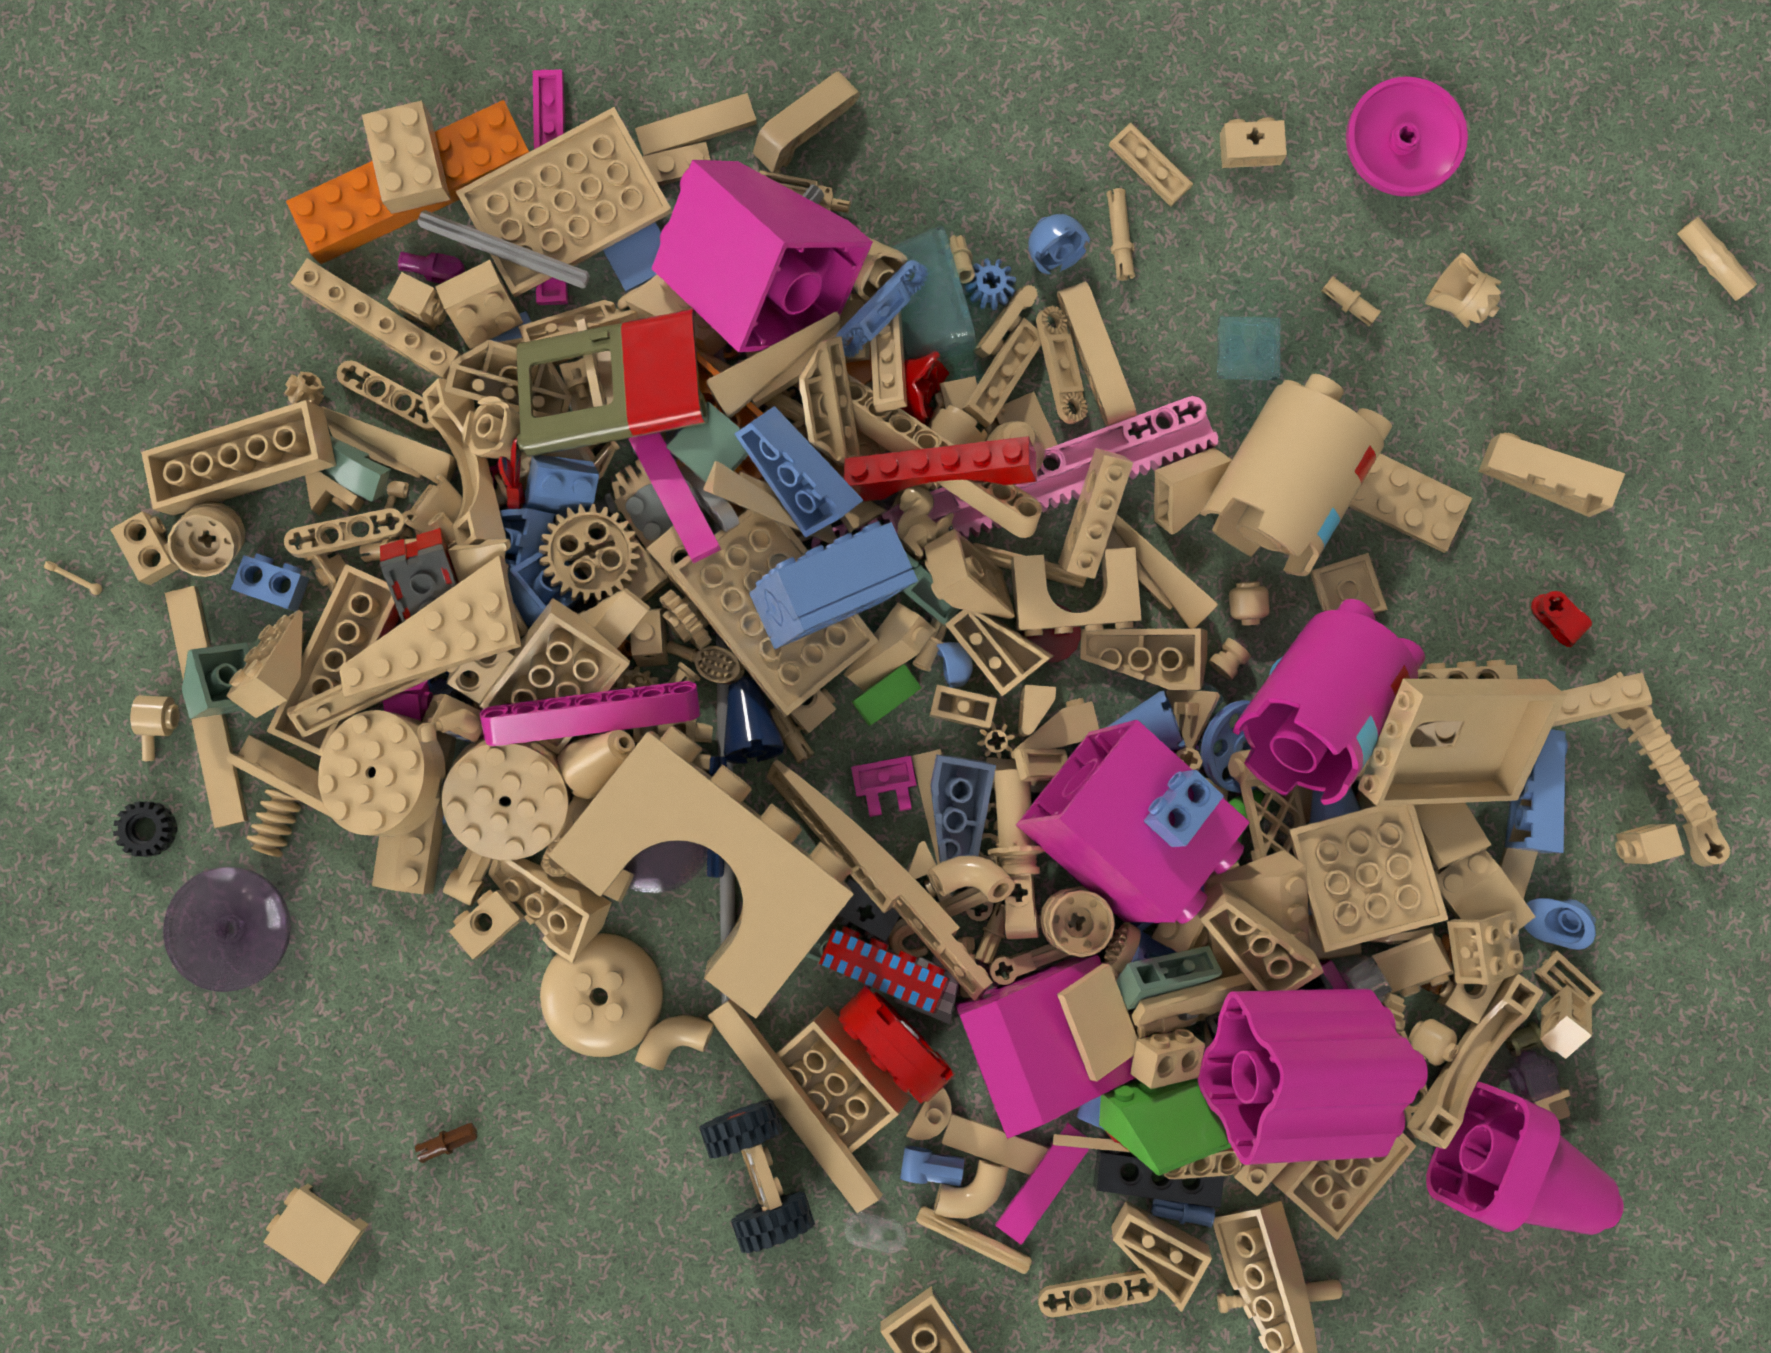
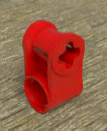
(1564, 621)

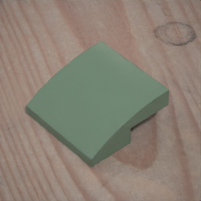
(710, 442)

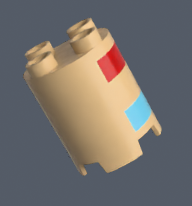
(1296, 472)

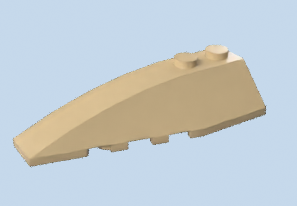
(411, 859)
(1268, 1275)

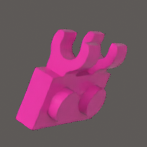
(884, 777)

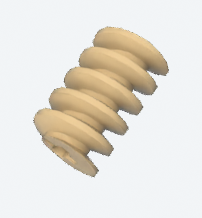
(274, 823)

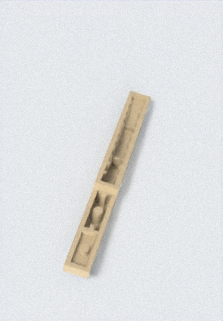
(882, 877)

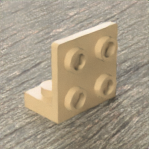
(1485, 948)

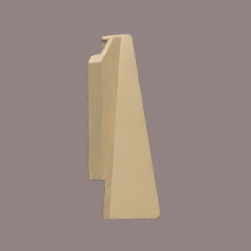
(391, 449)
(755, 496)
(1162, 577)

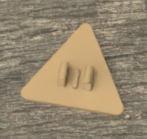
(1192, 712)

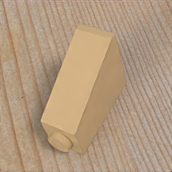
(1186, 487)

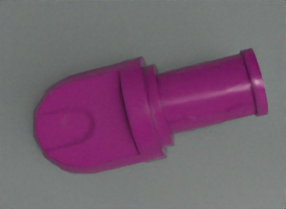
(435, 266)

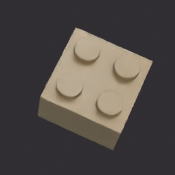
(479, 304)

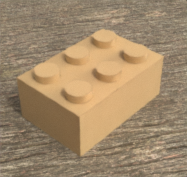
(406, 157)

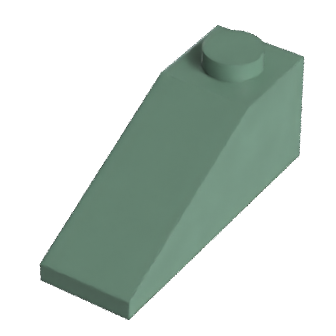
(1166, 974)

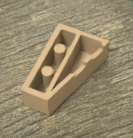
(659, 298)
(1163, 1251)

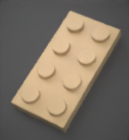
(1411, 503)

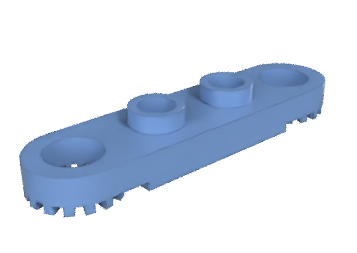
(882, 307)

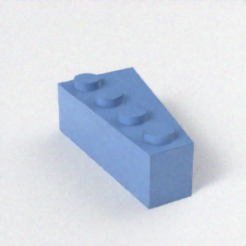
(797, 472)
(1547, 792)

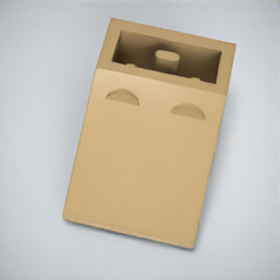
(270, 668)

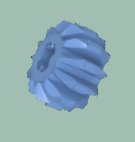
(998, 276)

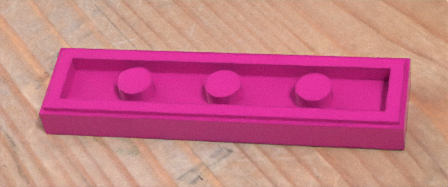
(1041, 1188)

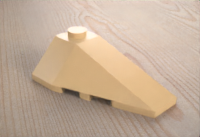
(1158, 656)
(557, 905)

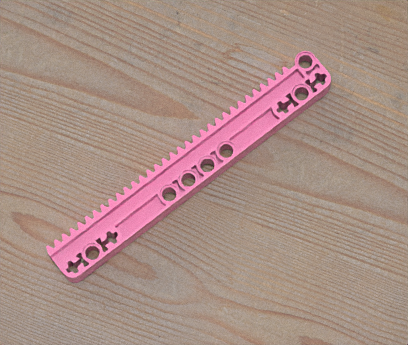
(1074, 457)

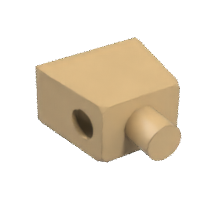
(650, 639)

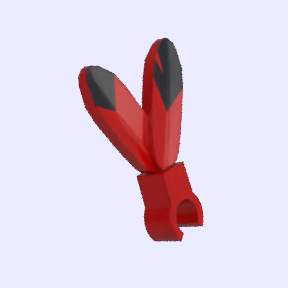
(511, 475)

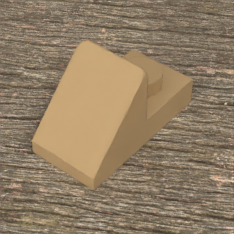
(323, 488)
(920, 866)

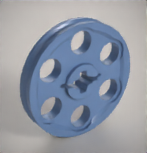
(1231, 743)

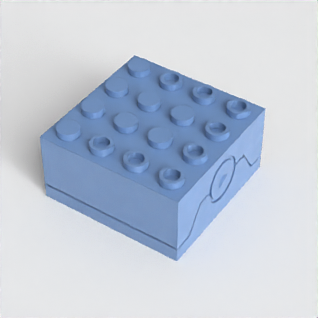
(832, 583)

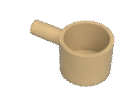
(151, 718)

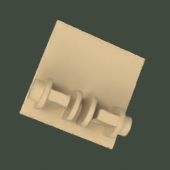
(1026, 410)

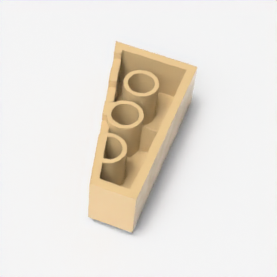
(1552, 474)
(1256, 944)

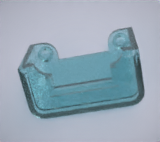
(937, 313)

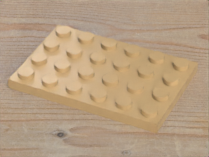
(567, 198)
(721, 592)

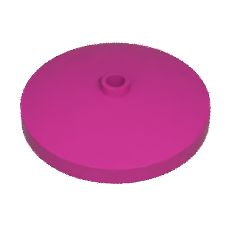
(1420, 116)

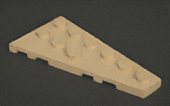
(454, 629)

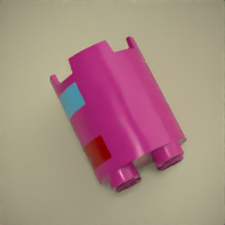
(1327, 702)

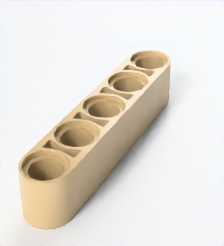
(1096, 354)

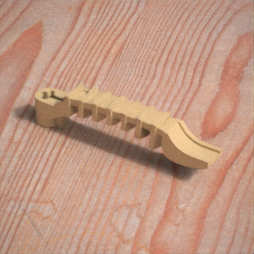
(1701, 821)

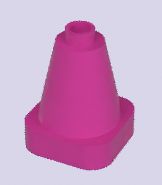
(1518, 1169)

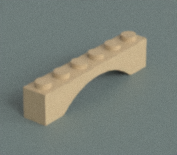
(479, 513)
(1448, 1097)

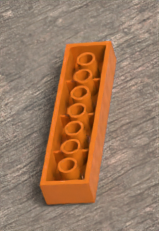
(350, 207)

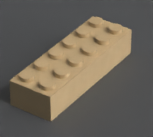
(239, 458)
(353, 619)

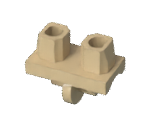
(577, 383)

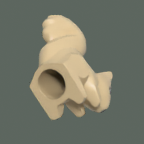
(915, 525)

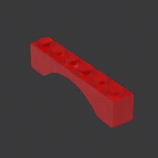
(993, 461)

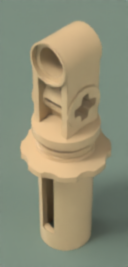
(1016, 853)

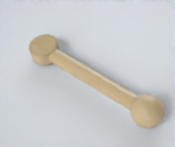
(94, 588)

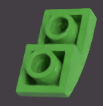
(886, 694)

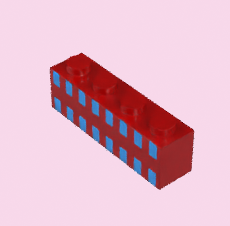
(885, 971)

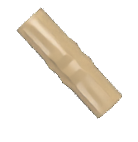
(1716, 258)

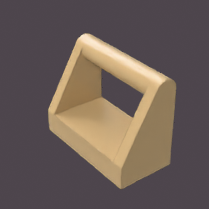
(1033, 706)

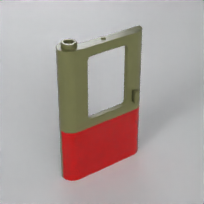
(651, 380)

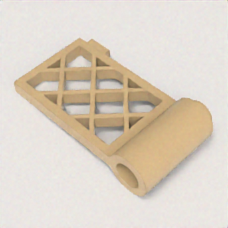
(1256, 811)

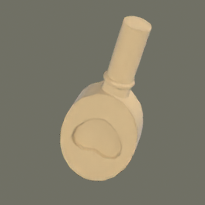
(711, 662)
(1122, 947)

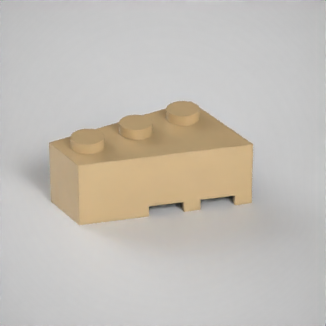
(997, 649)

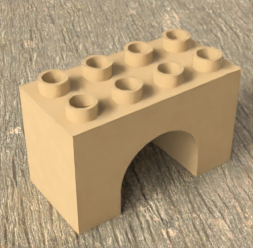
(784, 889)

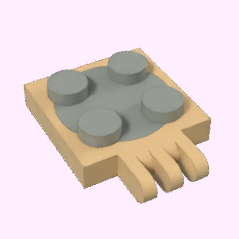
(642, 506)

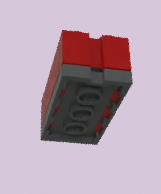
(417, 571)

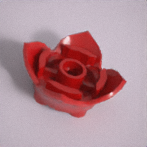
(923, 382)

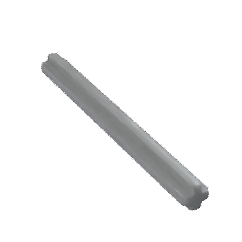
(503, 249)

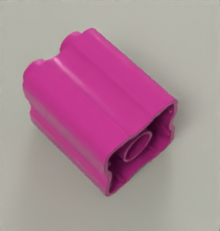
(1309, 1075)

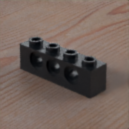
(1107, 1178)

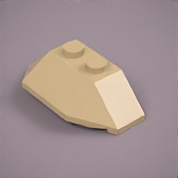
(492, 371)
(829, 402)

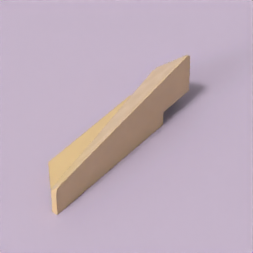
(596, 315)
(771, 369)

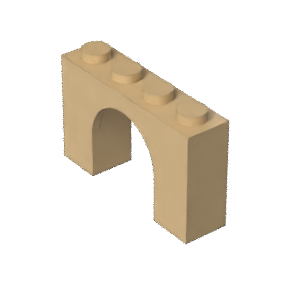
(1117, 604)

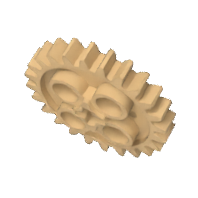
(576, 529)

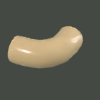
(972, 872)
(673, 1033)
(975, 1197)

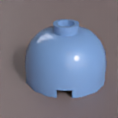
(1061, 238)

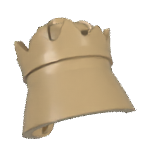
(1465, 292)

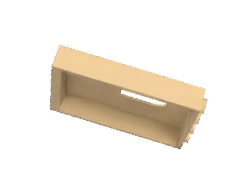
(1492, 751)

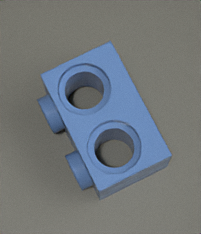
(269, 586)
(1188, 814)

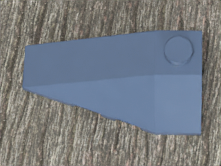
(960, 804)

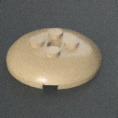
(632, 1001)

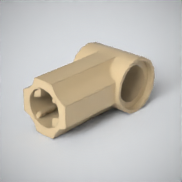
(466, 880)

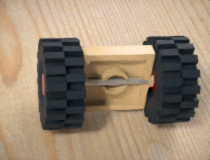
(777, 1215)

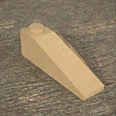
(616, 616)

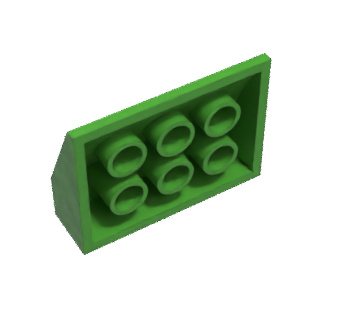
(1163, 1124)

